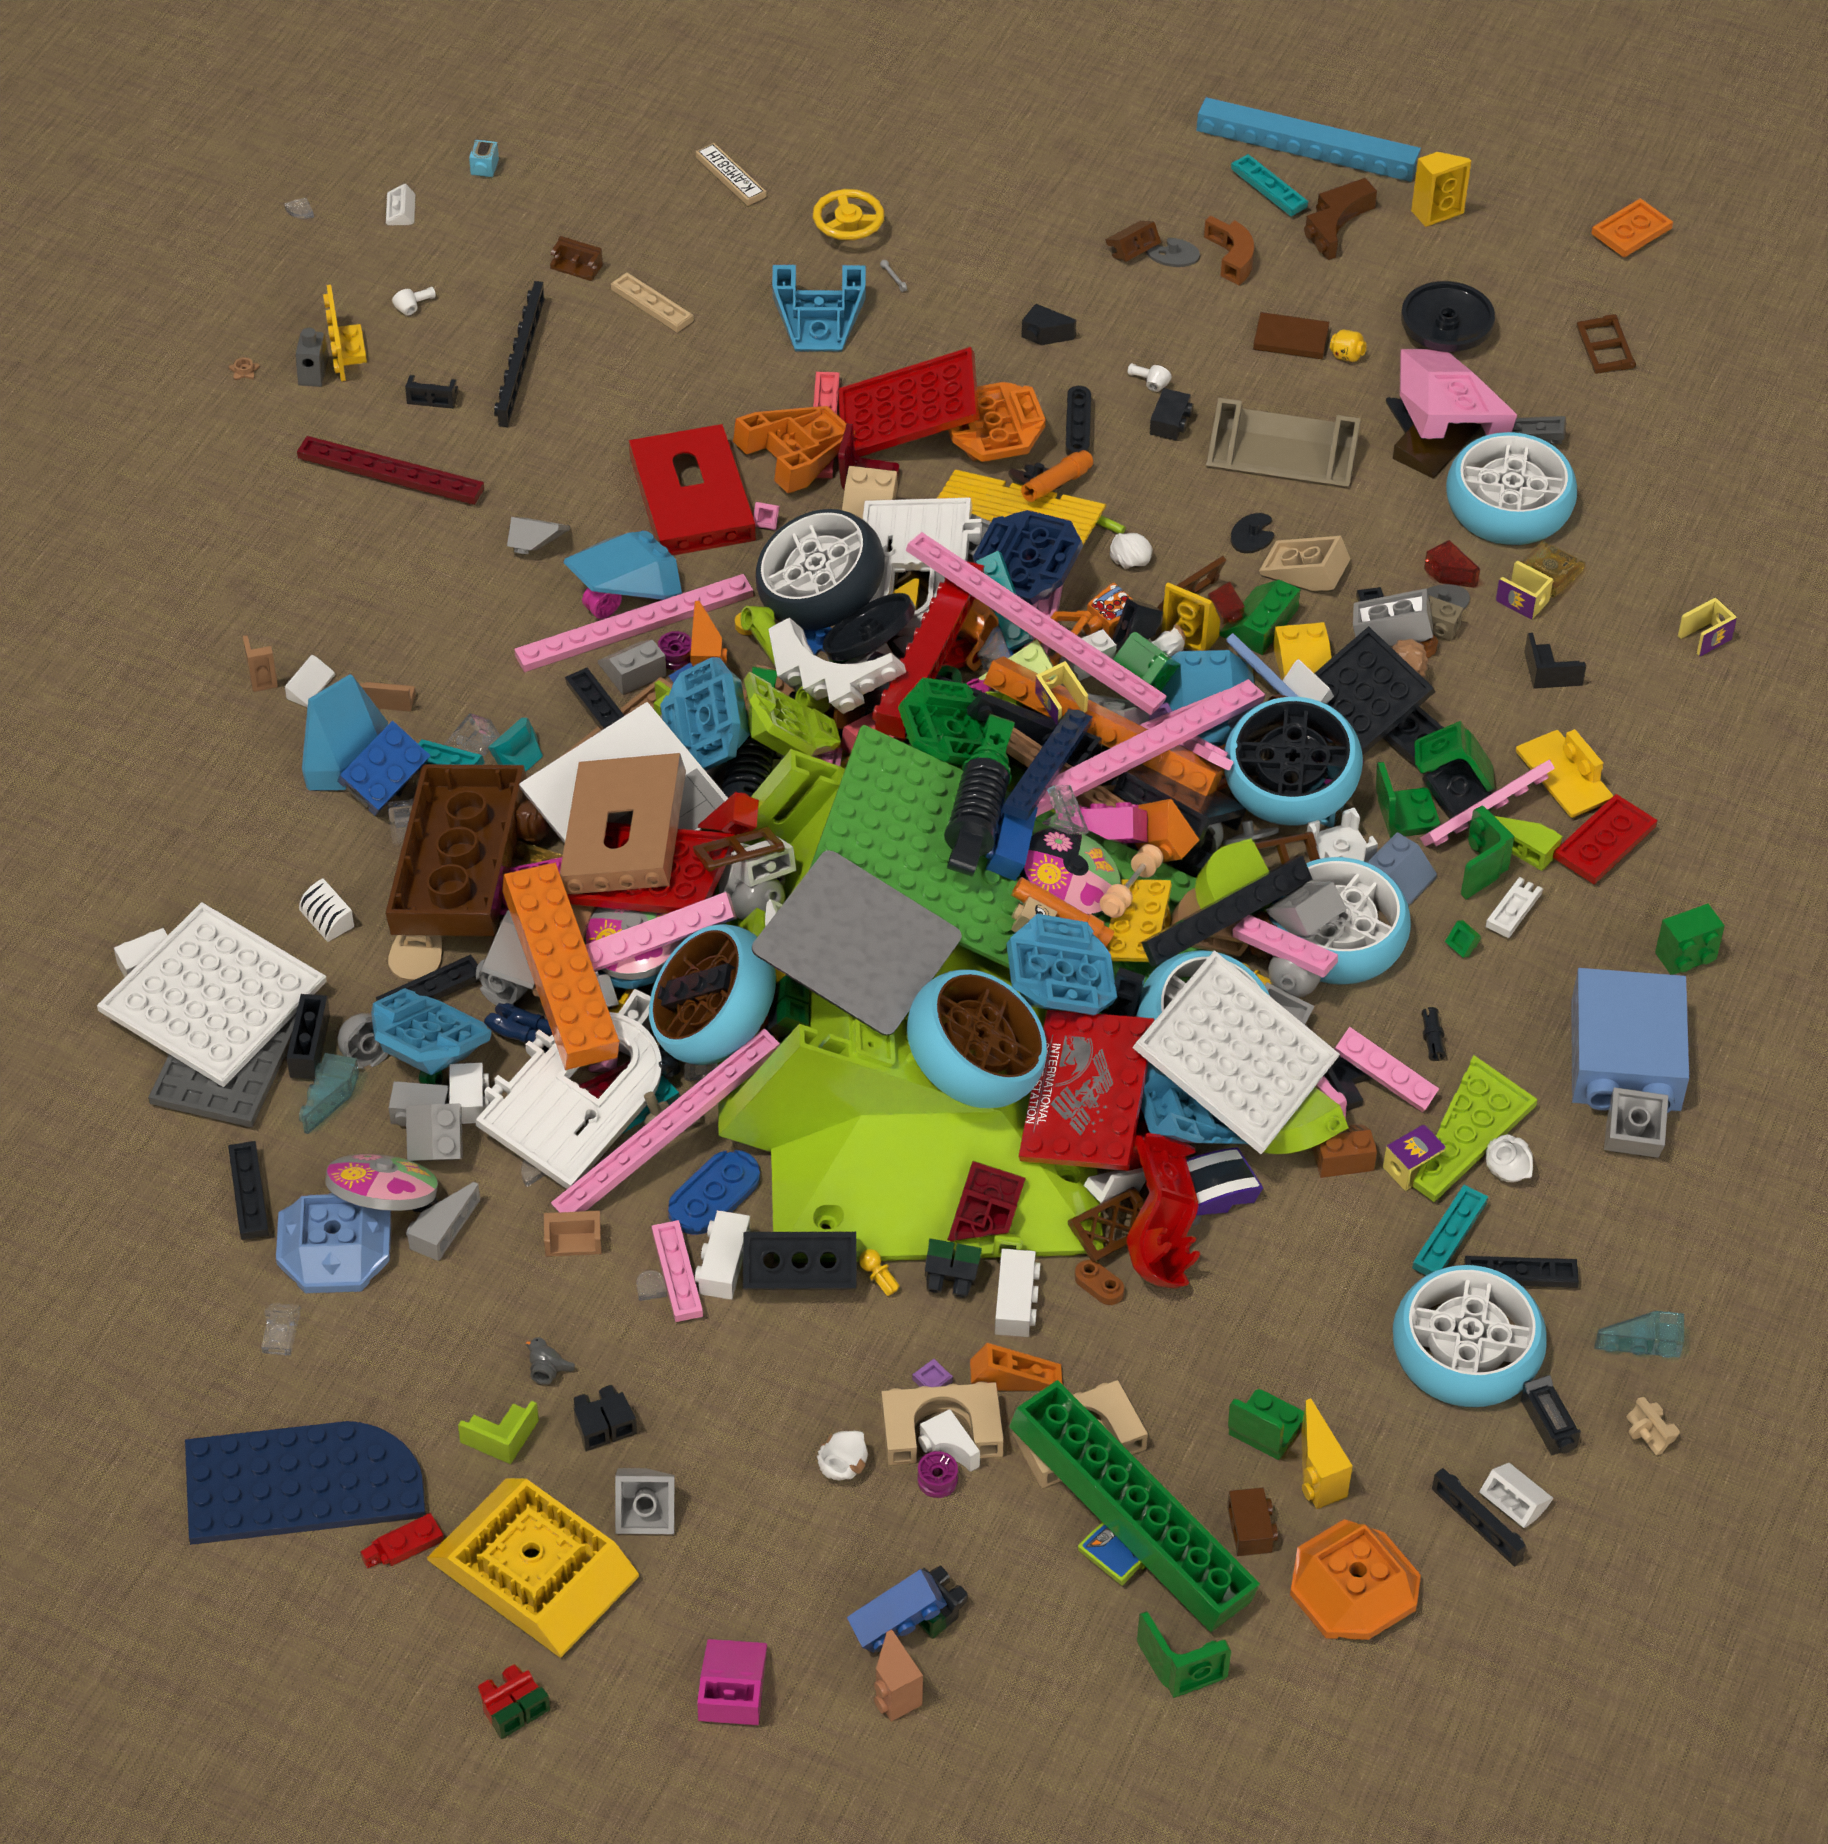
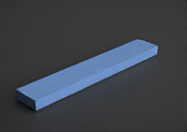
(1263, 670)

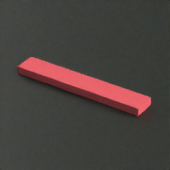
(827, 395)

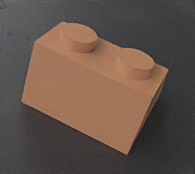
(897, 1680)

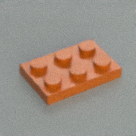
(1632, 227)

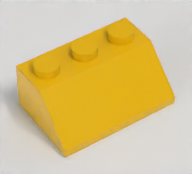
(1440, 187)

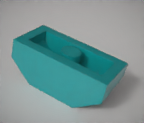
(517, 746)

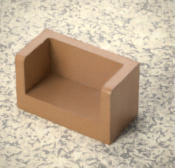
(572, 1233)

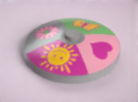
(610, 921)
(381, 1182)

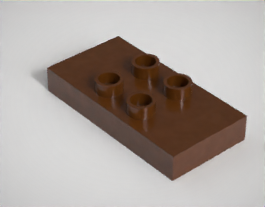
(456, 851)

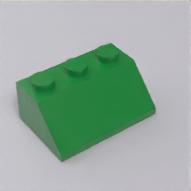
(1265, 608)

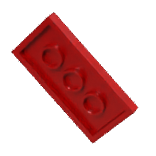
(1605, 839)

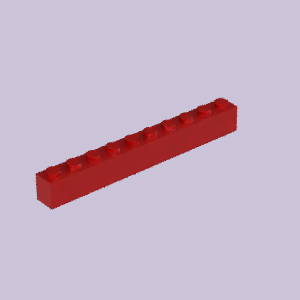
(926, 652)

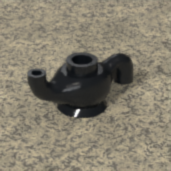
(670, 1065)

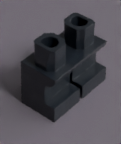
(603, 1418)

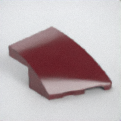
(986, 1202)

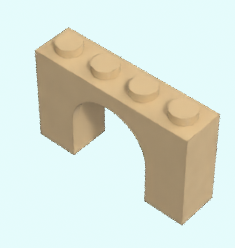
(972, 1402)
(1113, 1410)

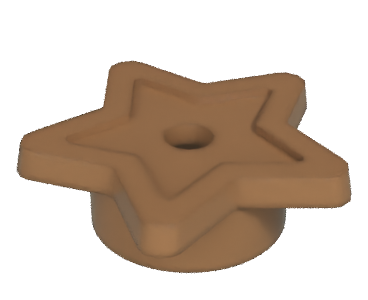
(243, 368)

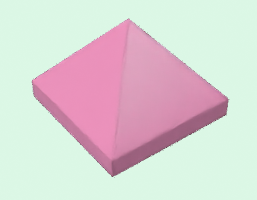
(766, 515)
(604, 1066)

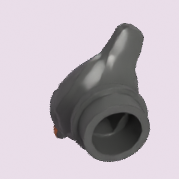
(546, 1362)

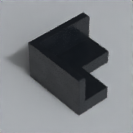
(1546, 672)
(1343, 1077)

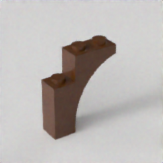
(1335, 210)

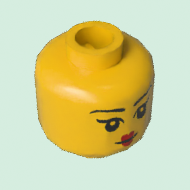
(1348, 345)

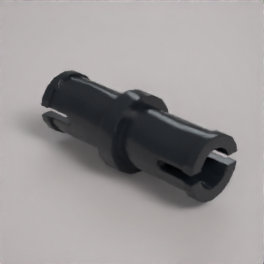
(1433, 1034)

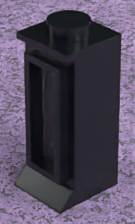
(1550, 1416)

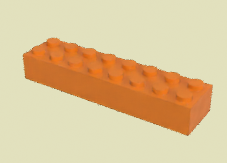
(560, 966)

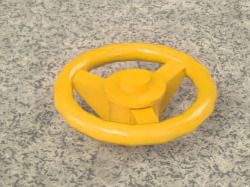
(849, 221)

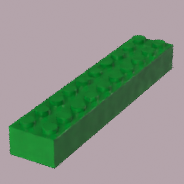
(1134, 1505)

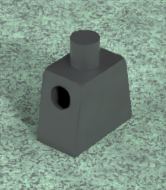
(311, 346)

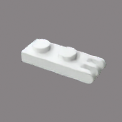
(1513, 908)

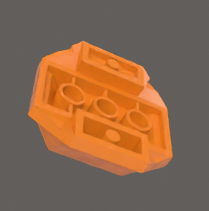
(1006, 424)
(1350, 1604)

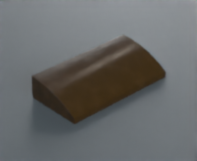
(1432, 455)

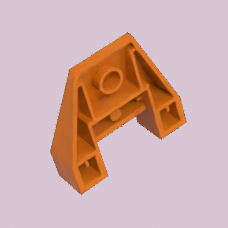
(799, 439)

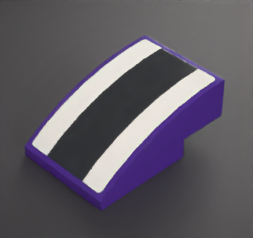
(1222, 1180)

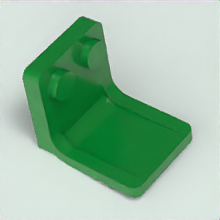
(1146, 661)
(1451, 744)
(1405, 811)
(1495, 848)
(1265, 1422)
(1182, 1671)

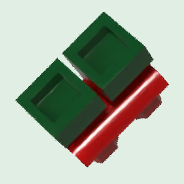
(513, 1701)

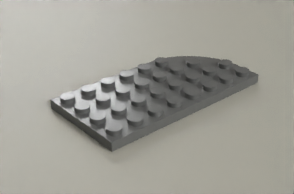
(239, 1100)

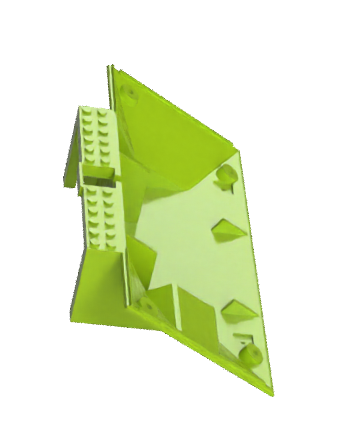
(855, 1119)

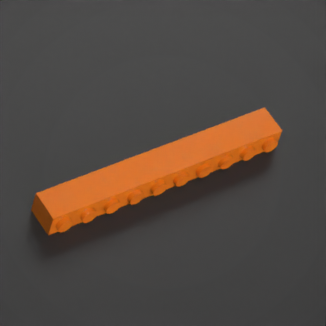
(1113, 728)

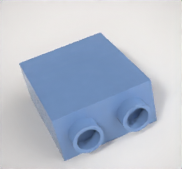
(1629, 1036)

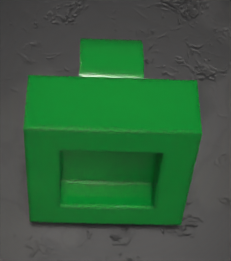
(1463, 938)

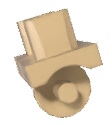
(1649, 1425)

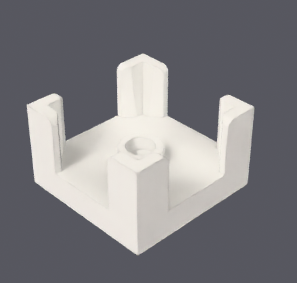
(1343, 839)

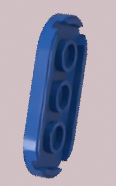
(716, 1186)

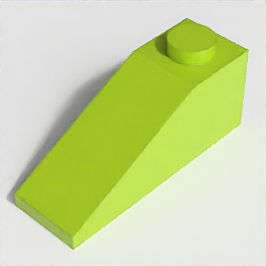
(1532, 841)

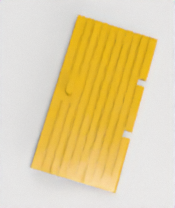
(993, 500)

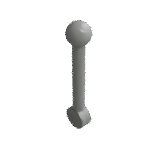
(885, 265)

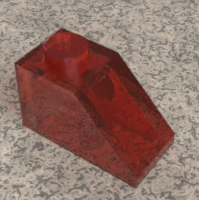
(1451, 566)
(1227, 604)

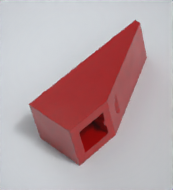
(733, 816)

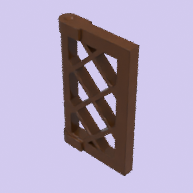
(1086, 1237)

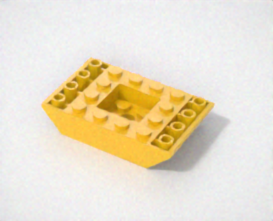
(545, 1595)

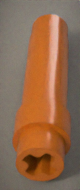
(1068, 469)
(1026, 889)

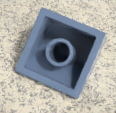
(1405, 865)

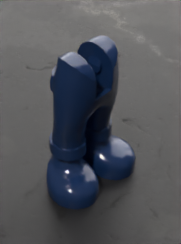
(517, 1023)

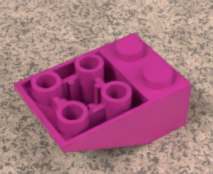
(1119, 824)
(732, 1682)

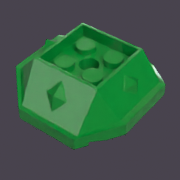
(939, 722)

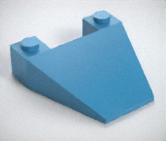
(819, 317)

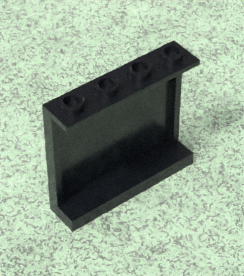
(1146, 785)

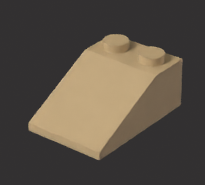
(868, 485)
(1307, 562)

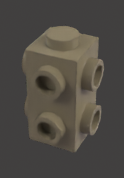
(1445, 618)

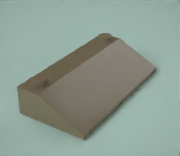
(1283, 444)

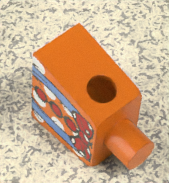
(1106, 610)

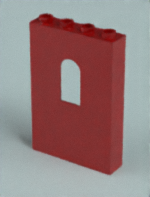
(697, 514)

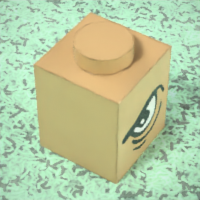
(1027, 911)

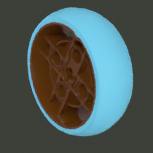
(718, 1022)
(976, 1039)

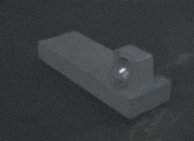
(1546, 428)

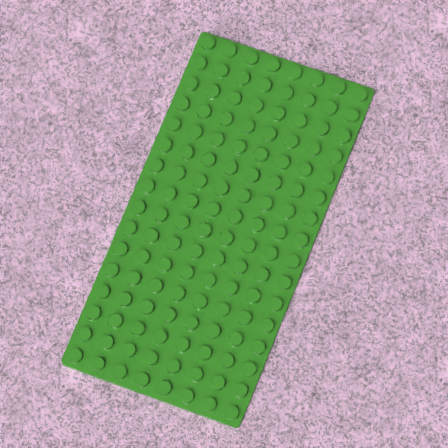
(893, 825)

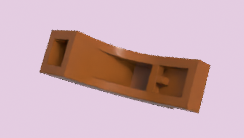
(1238, 241)

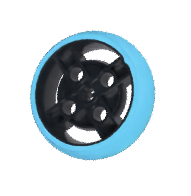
(1287, 720)

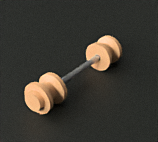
(1119, 896)

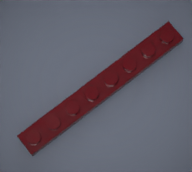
(390, 470)

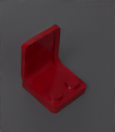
(848, 457)

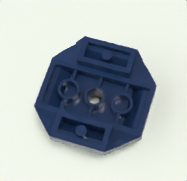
(1035, 549)

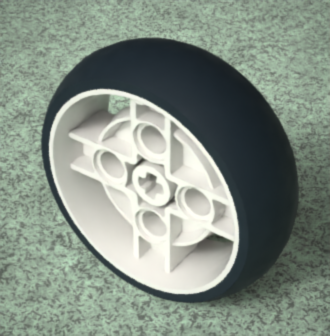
(820, 568)

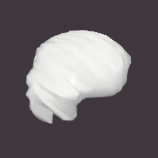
(1130, 550)
(1509, 1158)

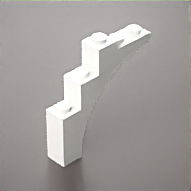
(840, 682)

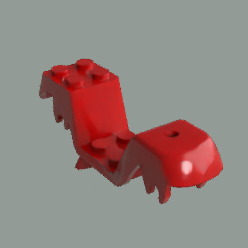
(1159, 1233)

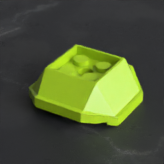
(786, 723)

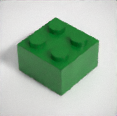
(1689, 939)

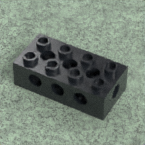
(813, 1275)

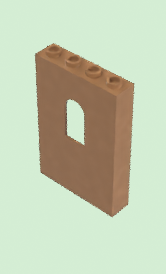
(640, 784)

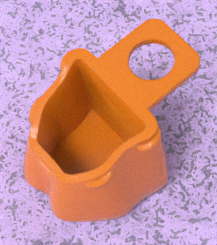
(977, 629)

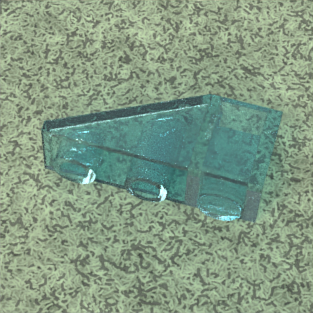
(332, 1087)
(1650, 1334)

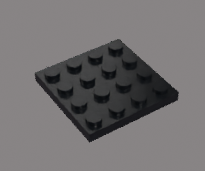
(1373, 687)

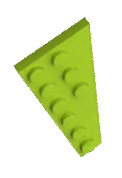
(1479, 1112)

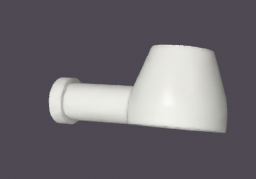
(406, 300)
(1157, 376)

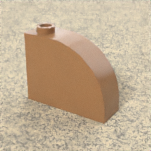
(1221, 941)

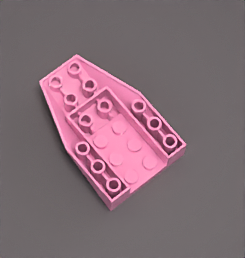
(1444, 391)

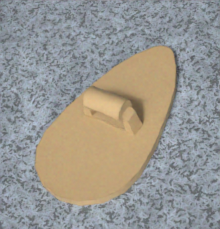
(415, 956)

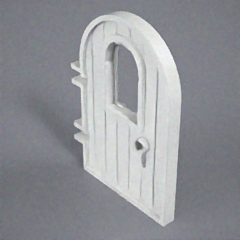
(903, 521)
(548, 1108)

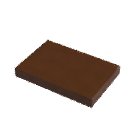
(1291, 335)

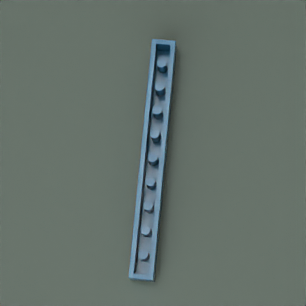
(1308, 139)

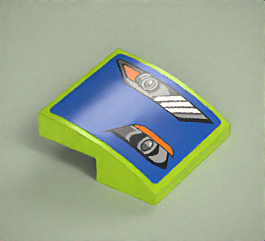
(1110, 1554)

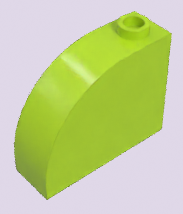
(1229, 870)
(1310, 1125)

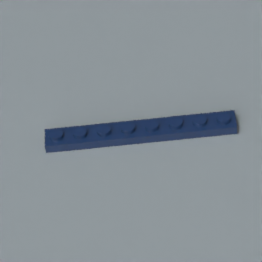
(1047, 764)

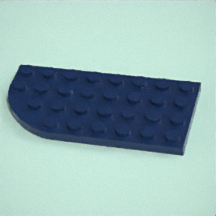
(299, 1481)

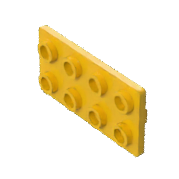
(347, 340)
(1577, 770)
(1142, 919)

